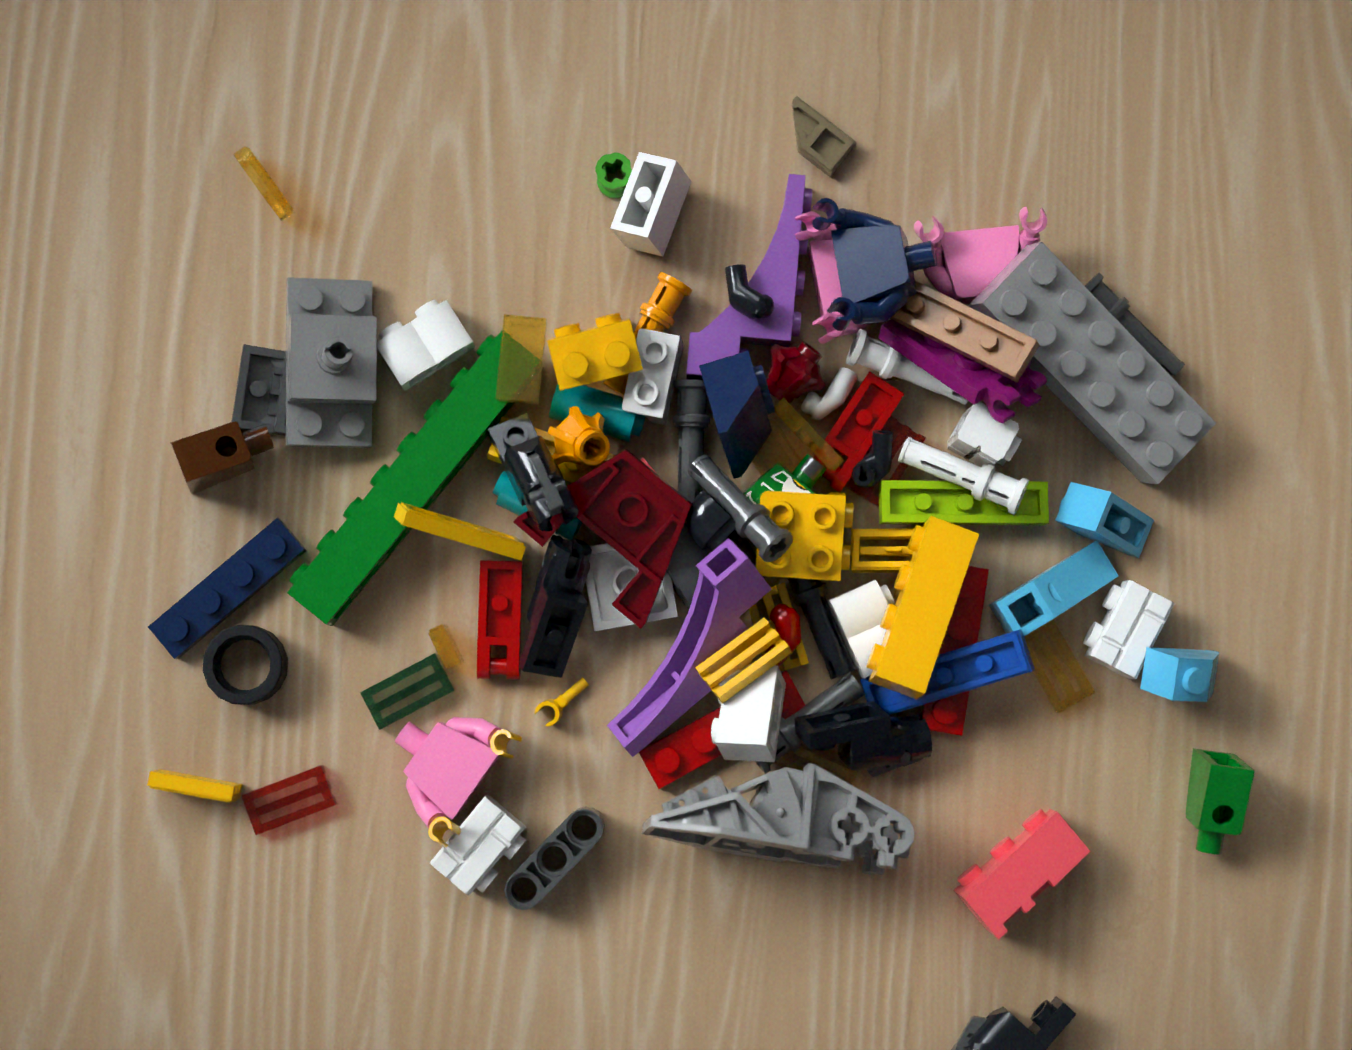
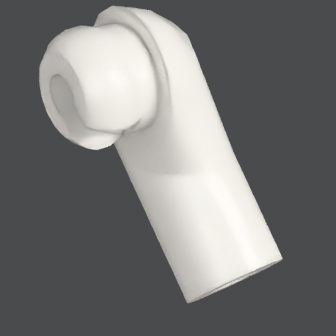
(834, 396)

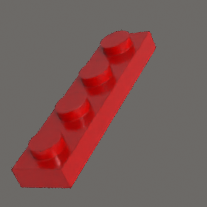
(963, 630)
(693, 743)

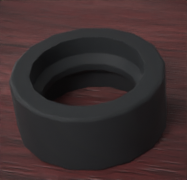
(216, 650)

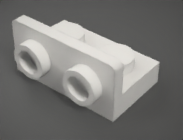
(651, 389)

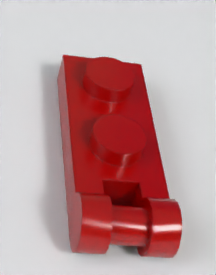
(854, 428)
(500, 618)

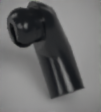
(744, 298)
(877, 462)

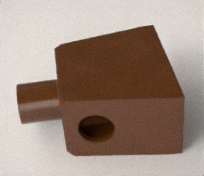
(201, 457)

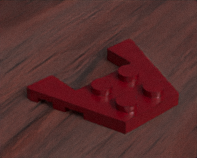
(635, 516)

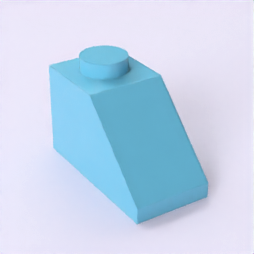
(1104, 518)
(1180, 673)

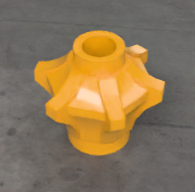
(580, 439)

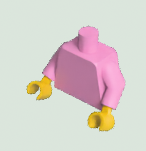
(450, 767)

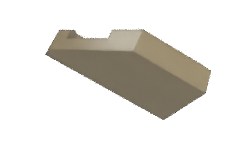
(819, 138)

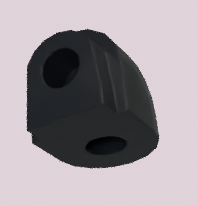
(709, 522)

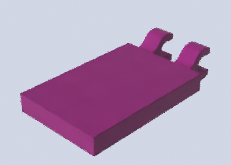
(963, 374)

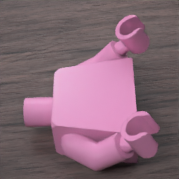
(975, 257)
(824, 276)

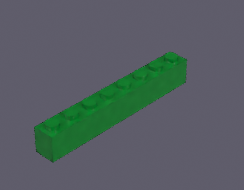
(416, 477)

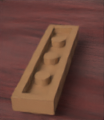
(967, 332)

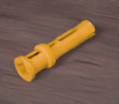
(656, 316)

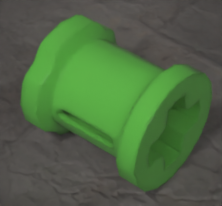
(611, 163)

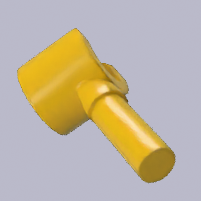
(562, 700)

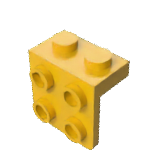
(594, 352)
(817, 533)

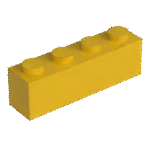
(923, 607)

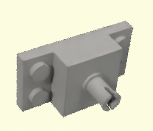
(330, 363)

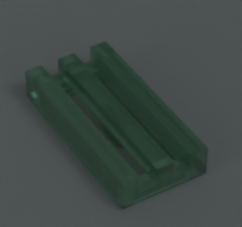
(439, 675)

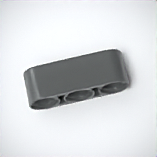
(544, 876)

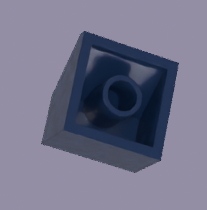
(739, 407)

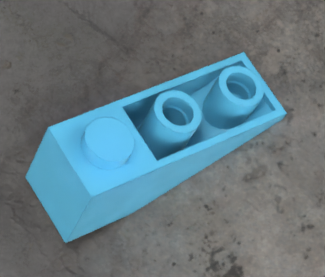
(1054, 590)

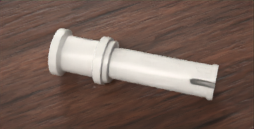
(891, 363)
(982, 481)

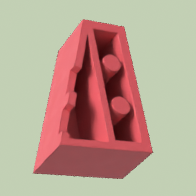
(1020, 870)

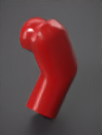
(787, 626)

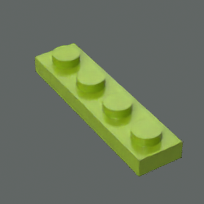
(915, 501)

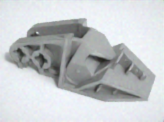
(791, 817)

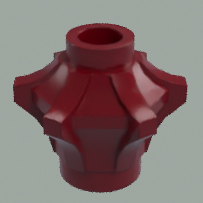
(794, 371)

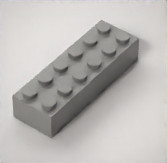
(1096, 364)

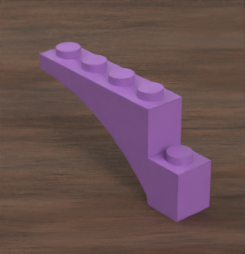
(774, 277)
(724, 591)

